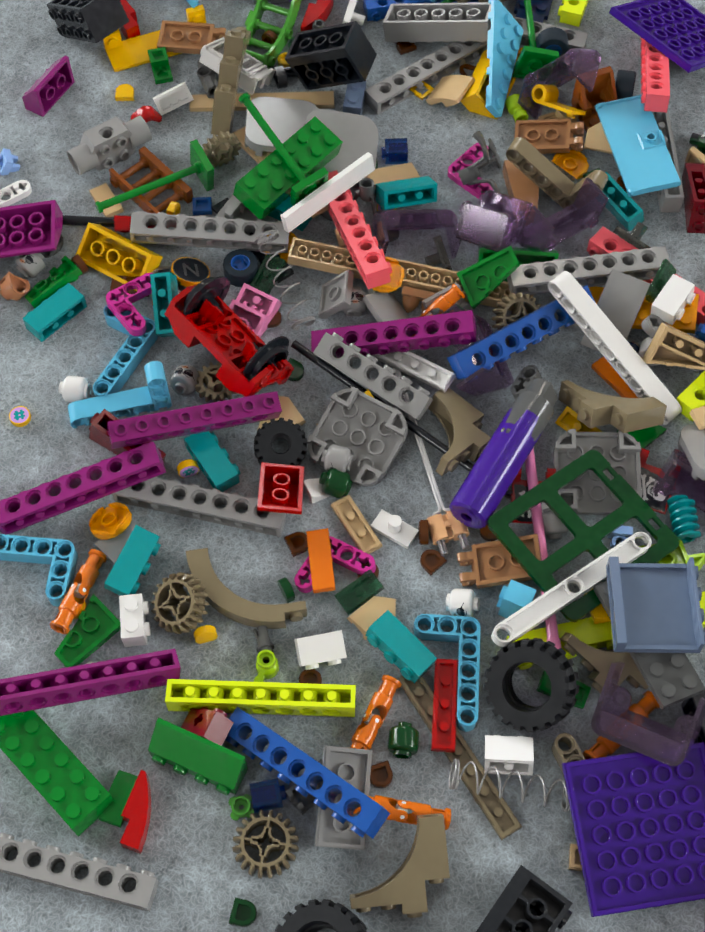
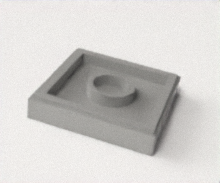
(336, 294)

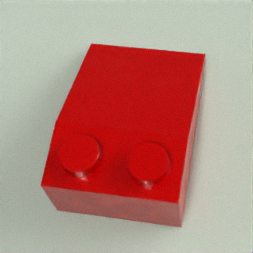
(280, 488)

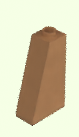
(519, 184)

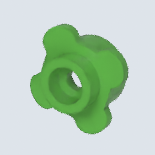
(238, 813)

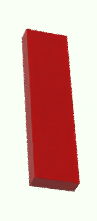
(444, 706)

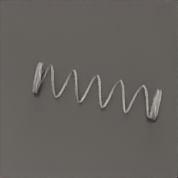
(265, 241)
(454, 780)

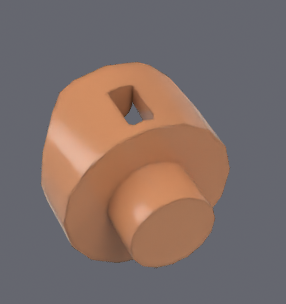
(13, 287)

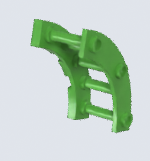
(254, 23)

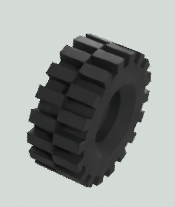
(280, 429)

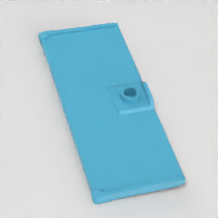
(637, 146)

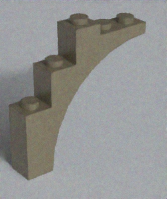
(229, 74)

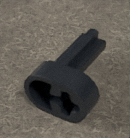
(281, 74)

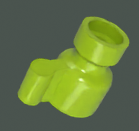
(515, 109)
(266, 666)

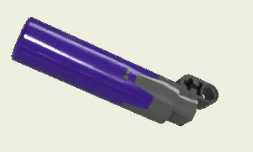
(506, 449)

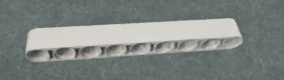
(611, 343)

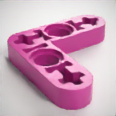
(455, 166)
(125, 303)
(351, 564)

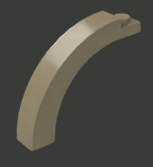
(238, 608)

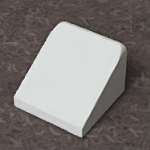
(314, 490)

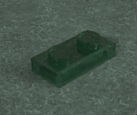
(264, 277)
(359, 592)

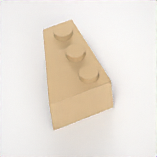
(675, 348)

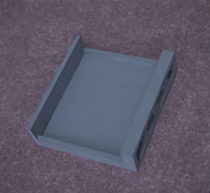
(655, 607)

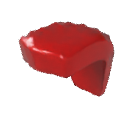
(148, 113)

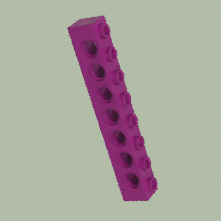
(403, 330)
(193, 419)
(80, 487)
(87, 681)

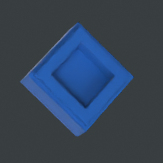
(202, 206)

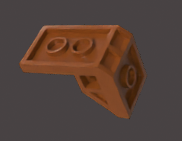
(603, 91)

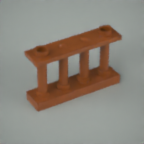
(158, 170)

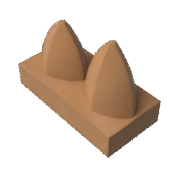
(412, 297)

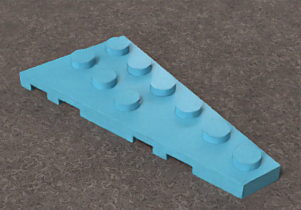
(502, 50)

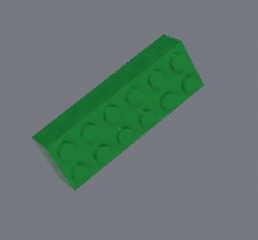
(272, 178)
(53, 770)

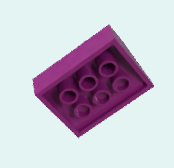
(30, 228)

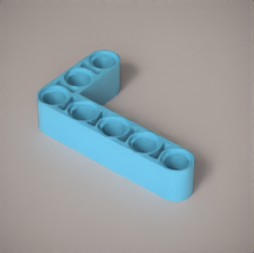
(127, 352)
(126, 402)
(54, 557)
(465, 662)

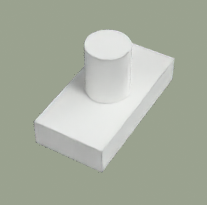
(351, 16)
(173, 98)
(394, 529)

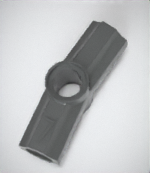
(208, 79)

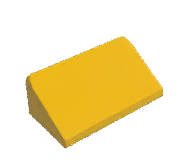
(568, 420)

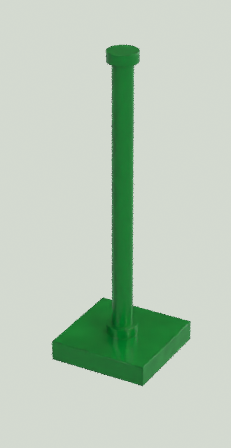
(531, 57)
(199, 164)
(306, 184)

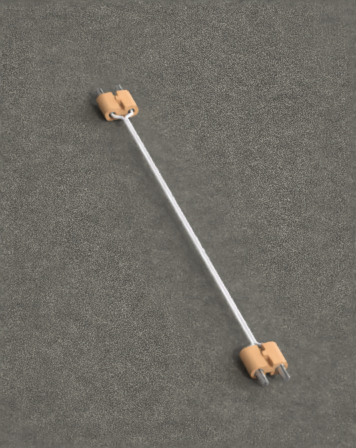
(441, 527)

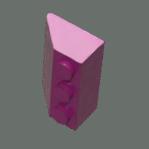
(49, 87)

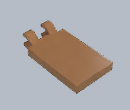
(187, 36)
(551, 134)
(494, 564)

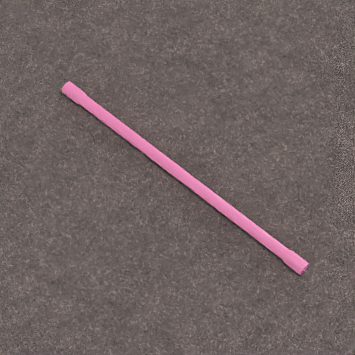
(538, 528)

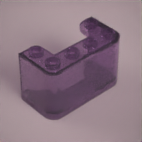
(494, 222)

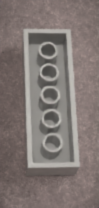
(437, 22)

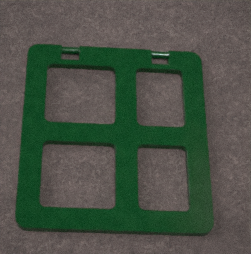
(586, 538)

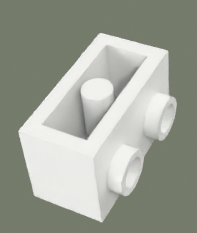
(673, 299)
(133, 620)
(320, 648)
(509, 754)

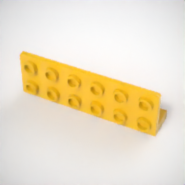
(134, 51)

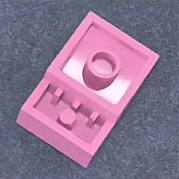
(255, 308)

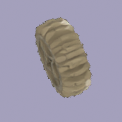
(520, 303)
(189, 608)
(254, 842)

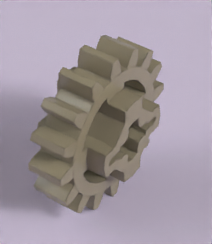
(222, 148)
(215, 389)

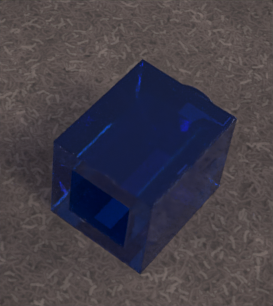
(395, 151)
(267, 795)

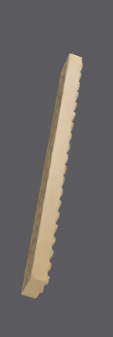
(416, 275)

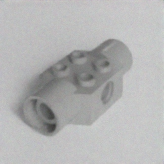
(108, 144)

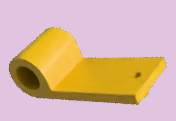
(548, 96)

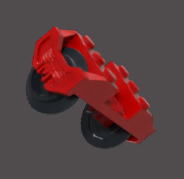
(244, 357)

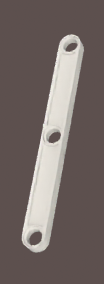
(561, 596)

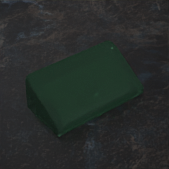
(662, 276)

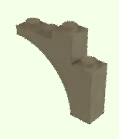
(601, 409)
(462, 428)
(600, 663)
(407, 885)

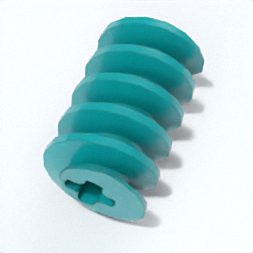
(683, 518)

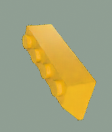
(475, 97)
(115, 254)

